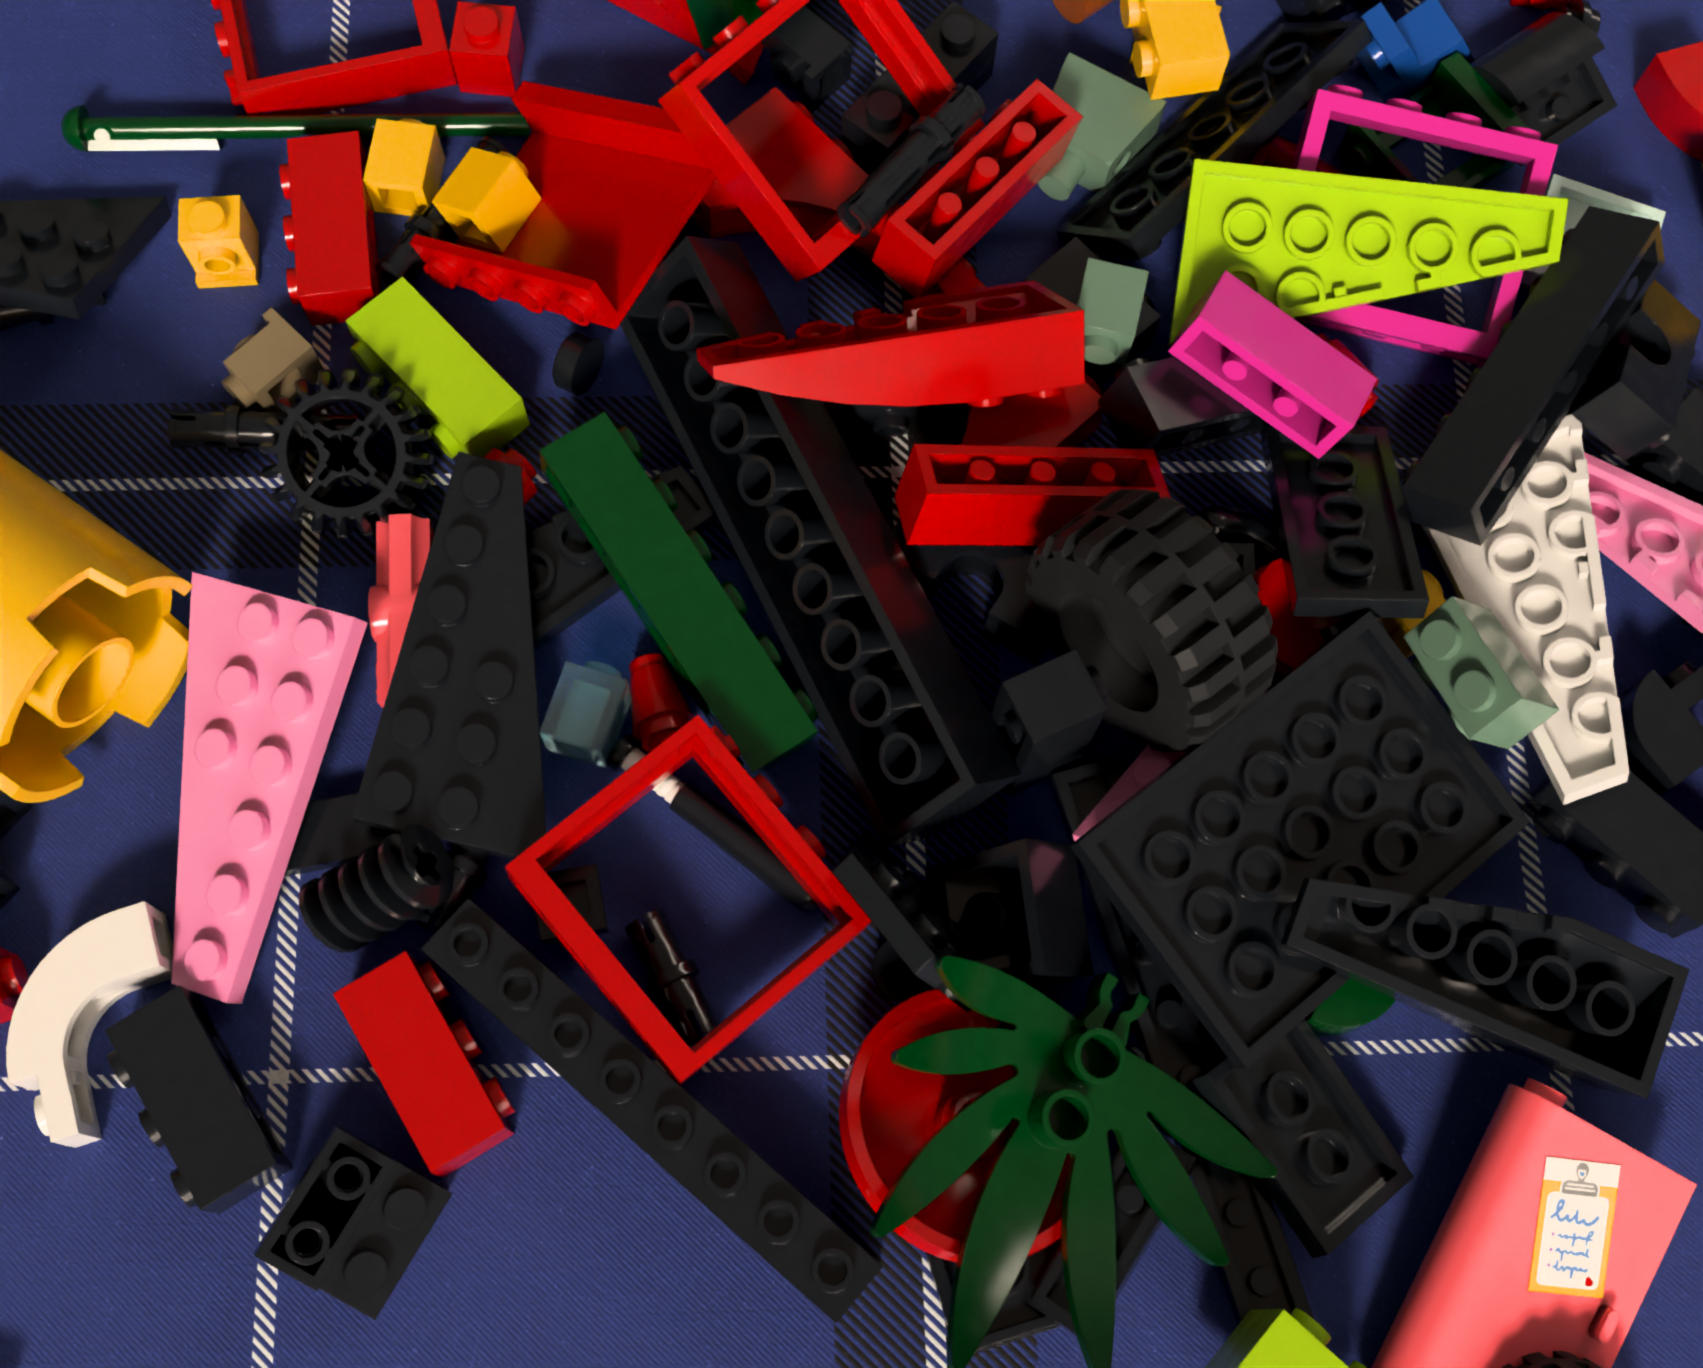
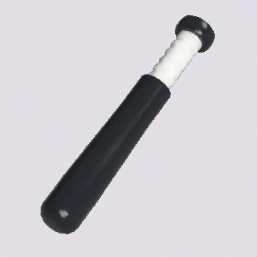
(718, 825)

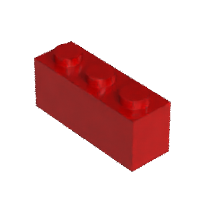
(329, 227)
(426, 1062)

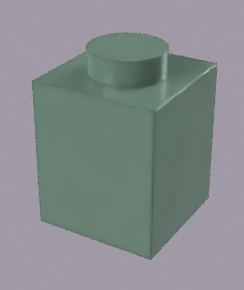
(1112, 309)

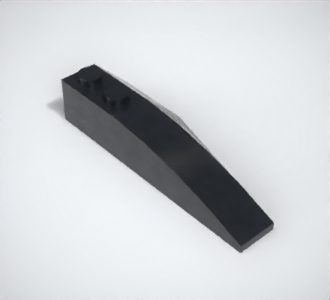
(1502, 975)

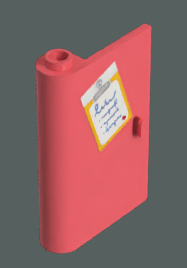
(1539, 1244)

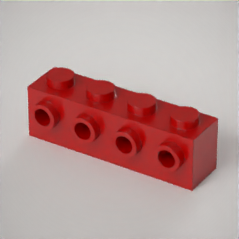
(974, 188)
(1011, 491)

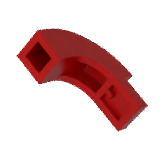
(1674, 96)

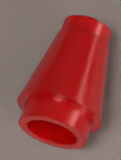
(655, 701)

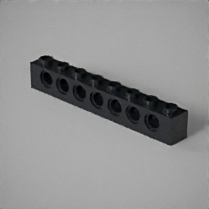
(653, 1111)

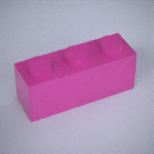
(1273, 365)

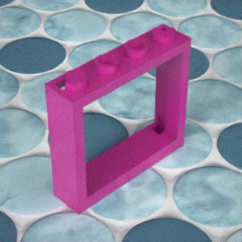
(1454, 131)

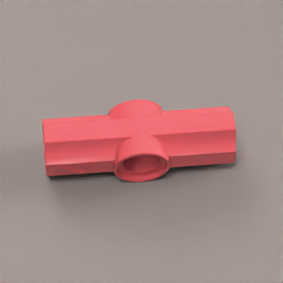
(400, 563)

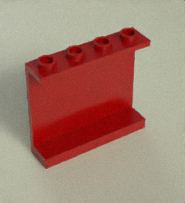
(612, 203)

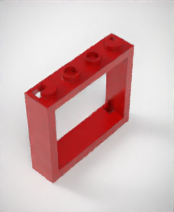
(896, 45)
(333, 84)
(759, 806)

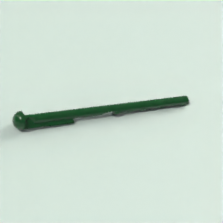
(205, 131)

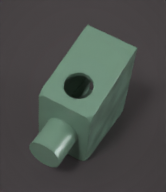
(1114, 127)

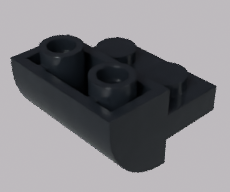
(1549, 76)
(353, 1222)

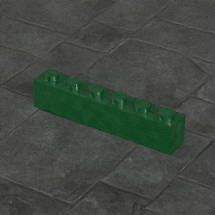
(677, 594)

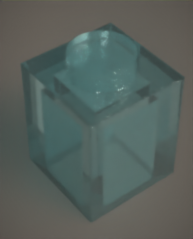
(586, 712)

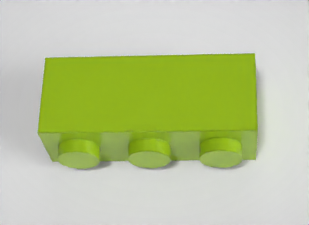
(438, 370)

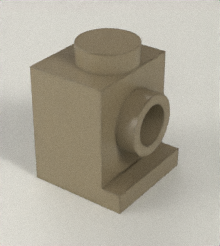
(270, 365)

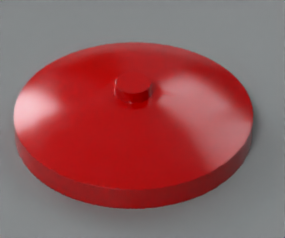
(895, 1110)

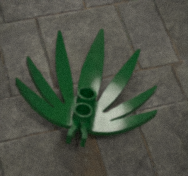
(1065, 1097)

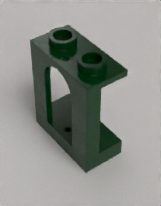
(1452, 89)

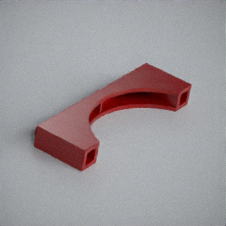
(812, 181)

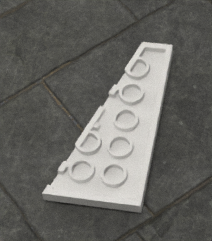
(1549, 595)

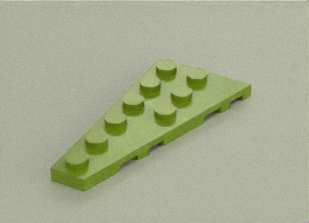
(1349, 239)

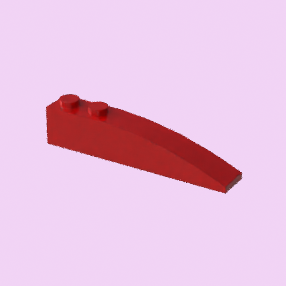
(937, 352)

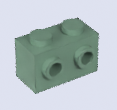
(1479, 674)

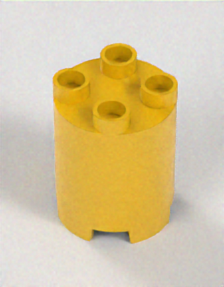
(78, 633)

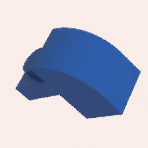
(1409, 50)

